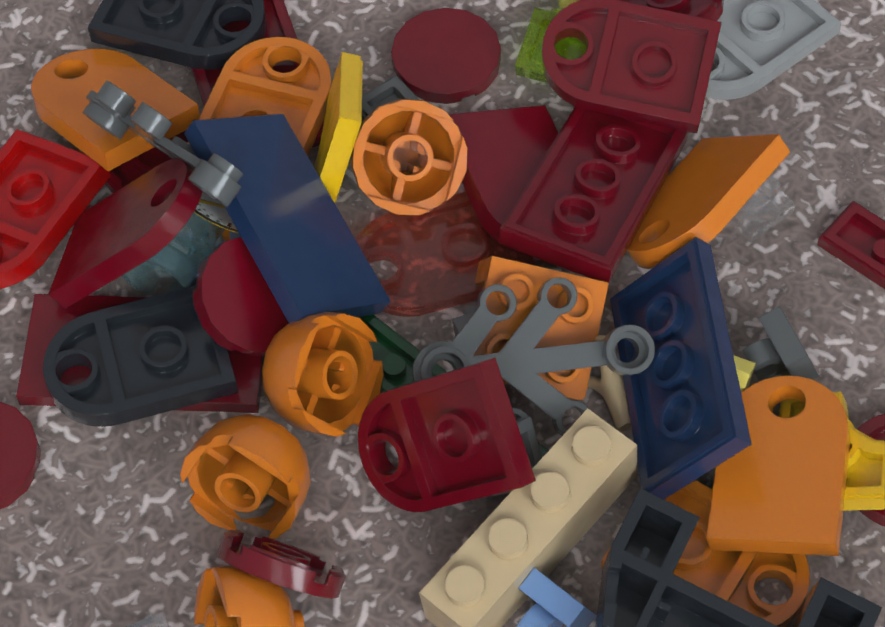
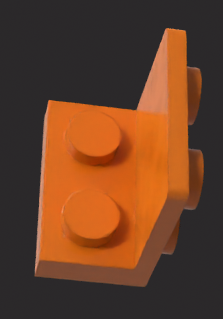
(573, 327)

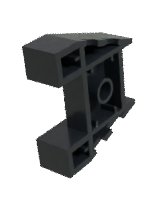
(644, 592)

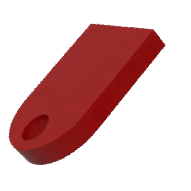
(40, 200)

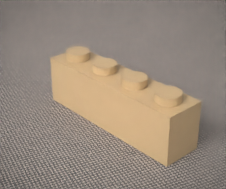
(533, 527)

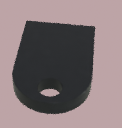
(178, 30)
(142, 361)

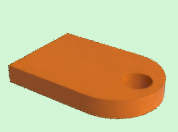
(254, 89)
(62, 101)
(705, 193)
(790, 481)
(735, 573)

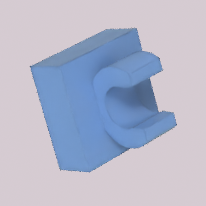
(552, 604)

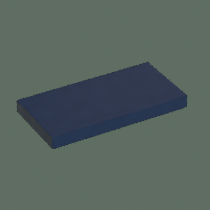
(290, 219)
(689, 399)

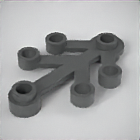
(112, 111)
(521, 362)

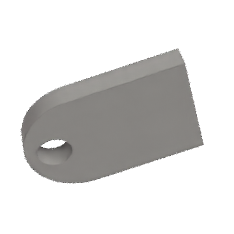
(763, 41)

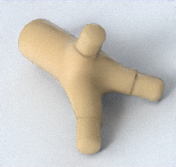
(612, 389)

